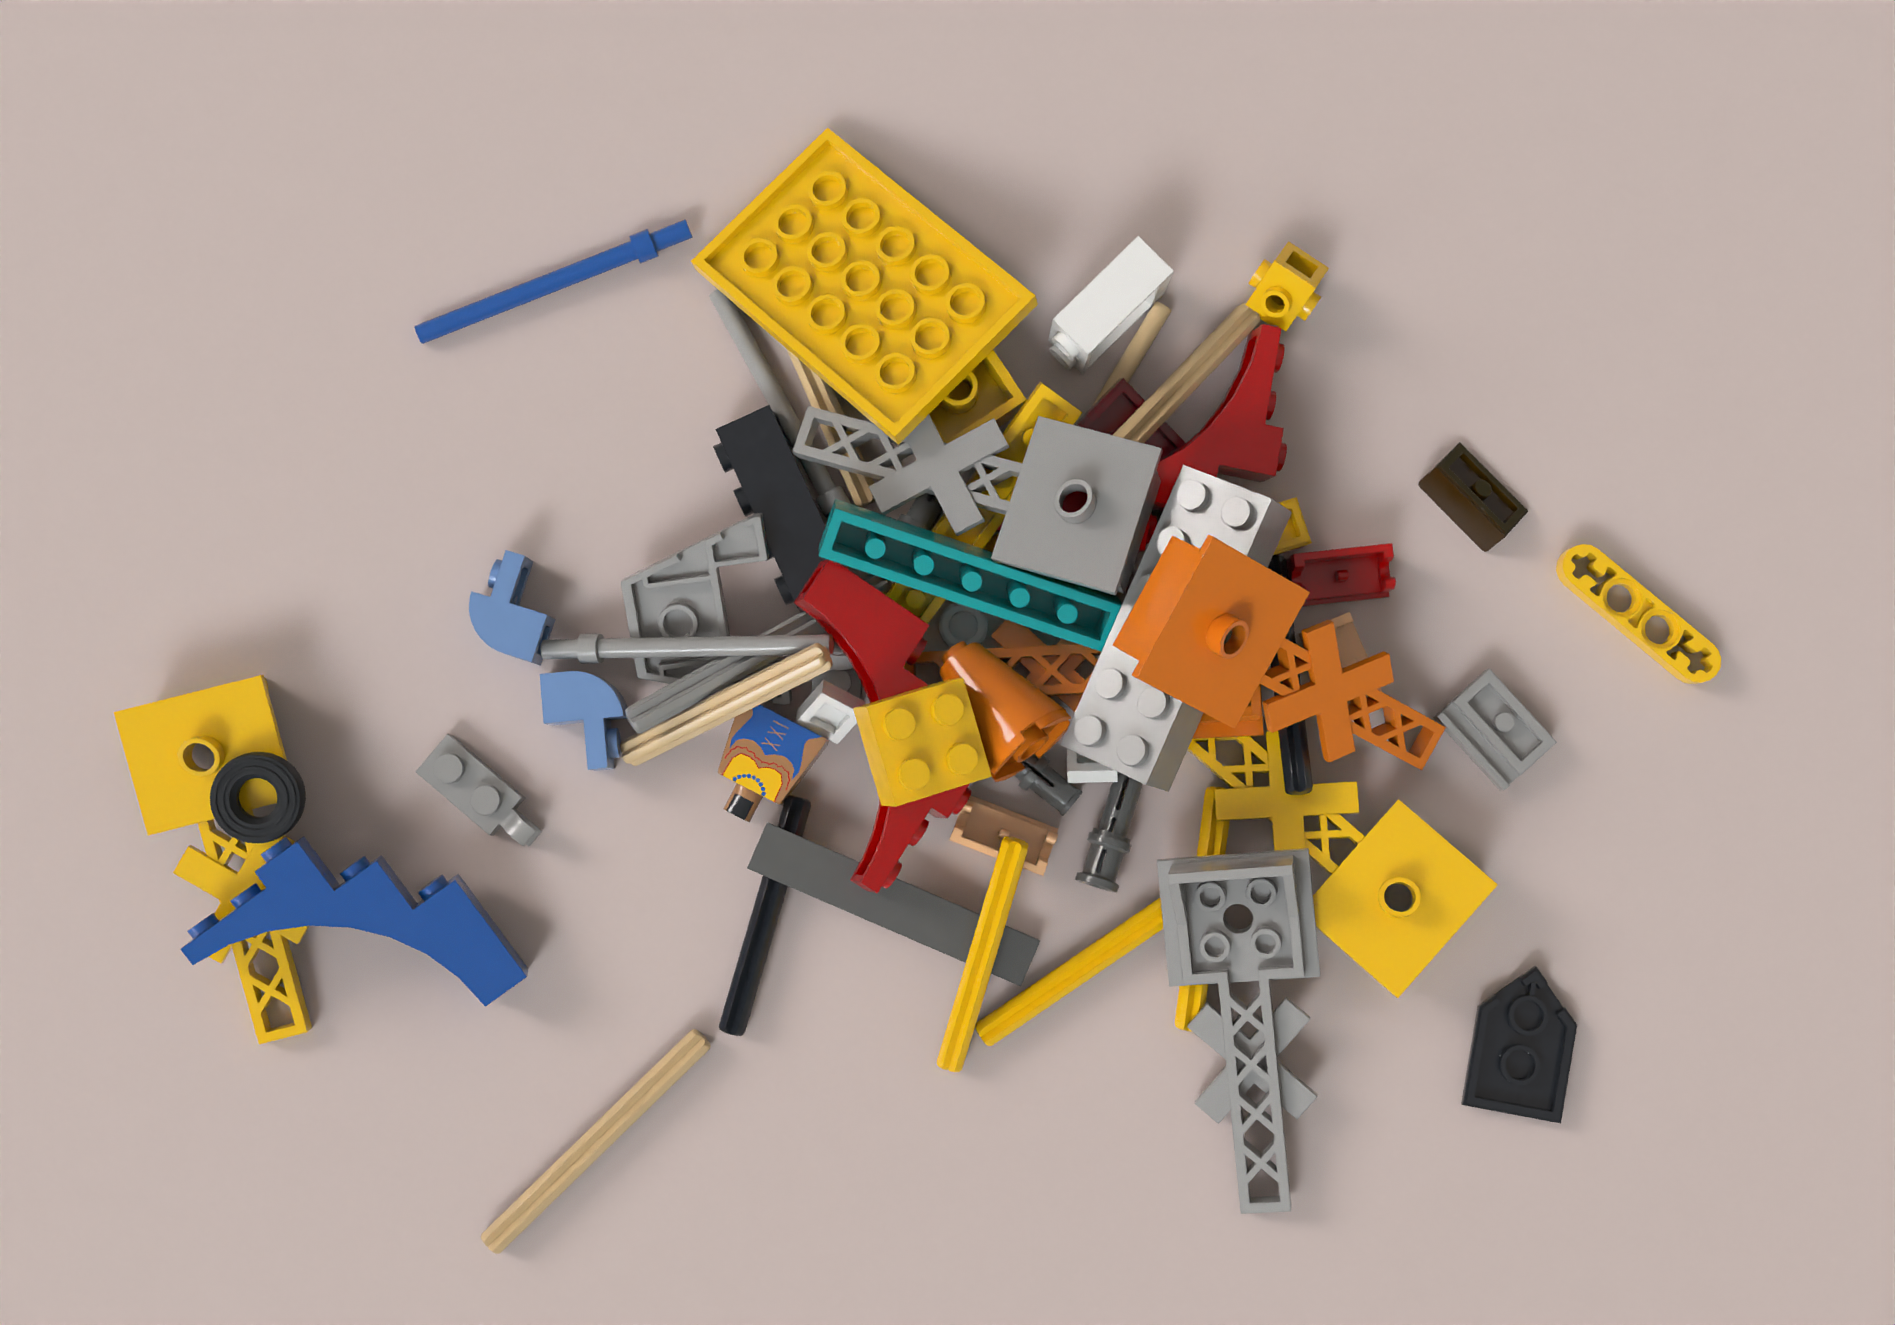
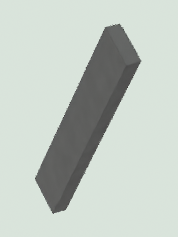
(898, 908)

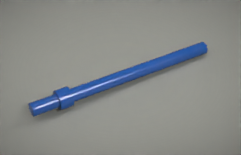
(642, 247)

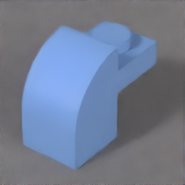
(501, 619)
(590, 700)

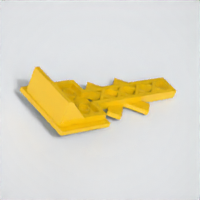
(176, 794)
(1351, 901)

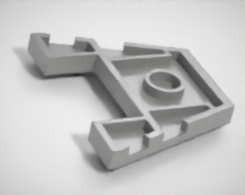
(687, 599)

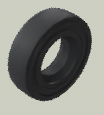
(231, 815)

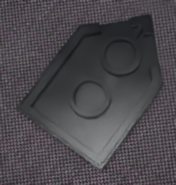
(1521, 1051)

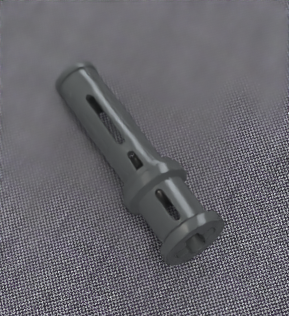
(1110, 843)

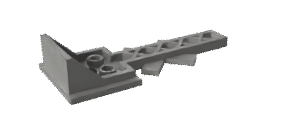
(1081, 547)
(1273, 947)

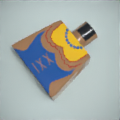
(766, 759)

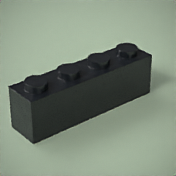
(777, 490)

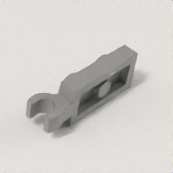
(477, 790)

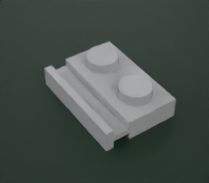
(1495, 729)

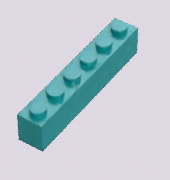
(966, 575)

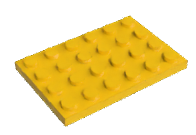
(864, 284)

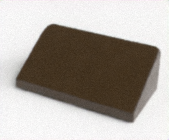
(1472, 498)

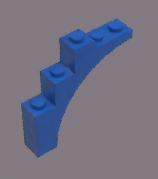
(303, 892)

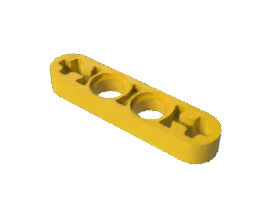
(1642, 608)

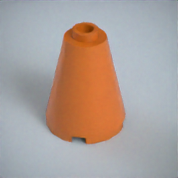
(1008, 709)

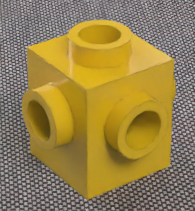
(1286, 287)

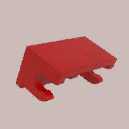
(1343, 574)

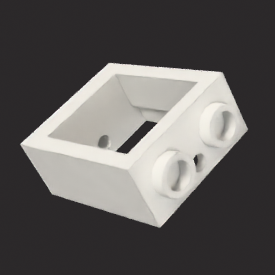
(1108, 306)

